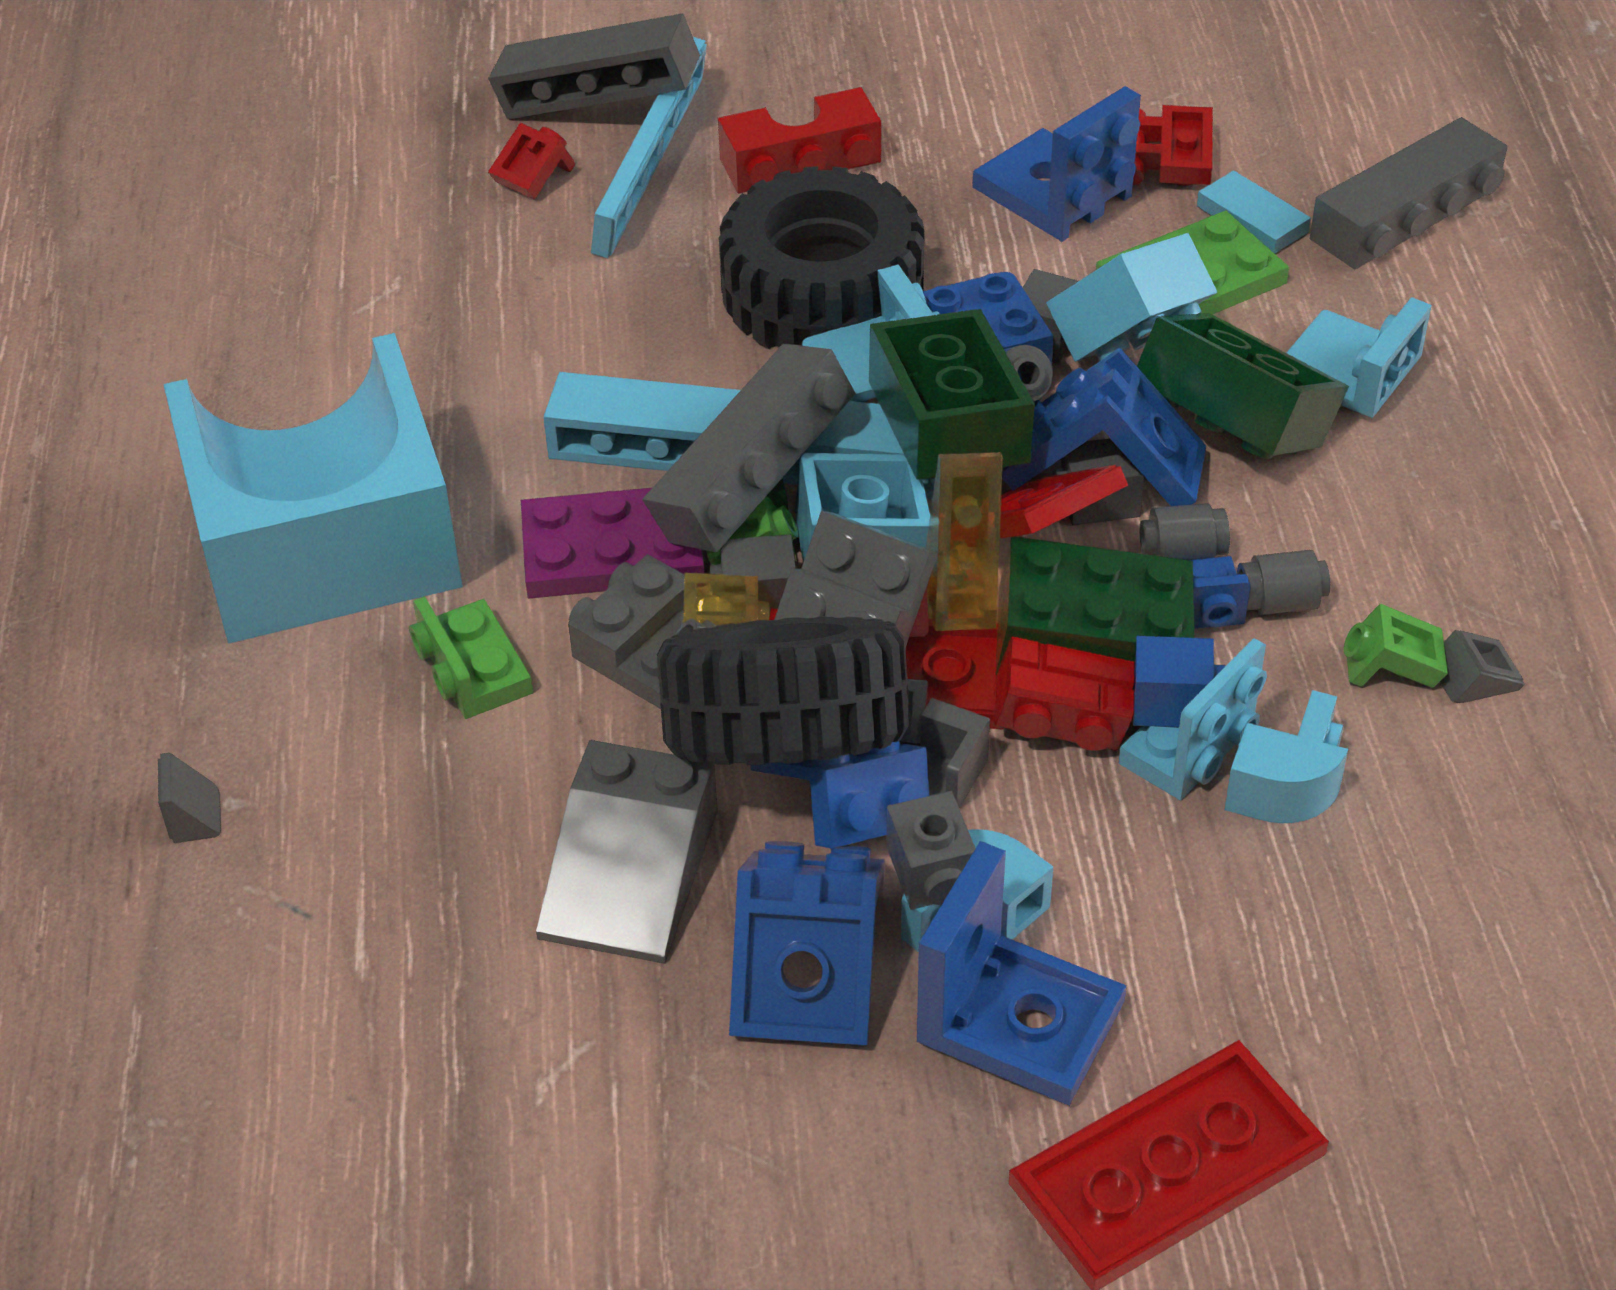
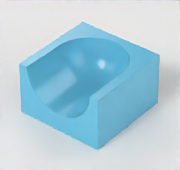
(320, 511)

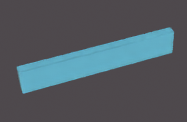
(641, 162)

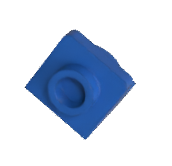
(1219, 593)

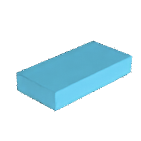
(1256, 209)

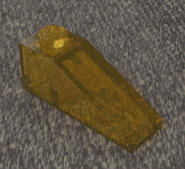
(967, 539)

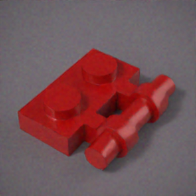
(1184, 145)

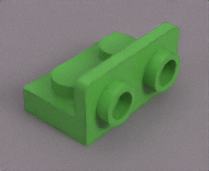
(469, 656)

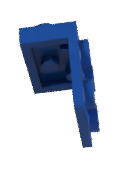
(1004, 306)
(854, 790)

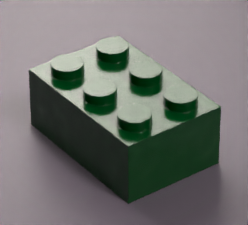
(1240, 384)
(949, 389)
(1091, 597)

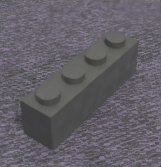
(595, 66)
(1408, 192)
(749, 447)

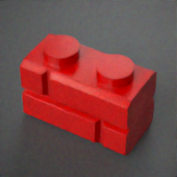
(1064, 694)

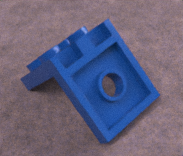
(1083, 158)
(1131, 412)
(812, 906)
(981, 981)

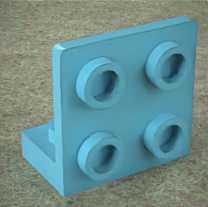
(1365, 357)
(1208, 728)

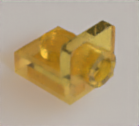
(722, 599)

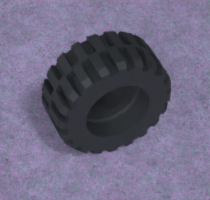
(809, 252)
(783, 690)

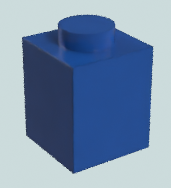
(1169, 676)

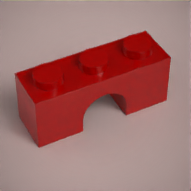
(841, 135)

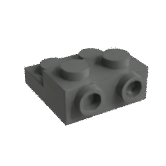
(858, 574)
(629, 624)

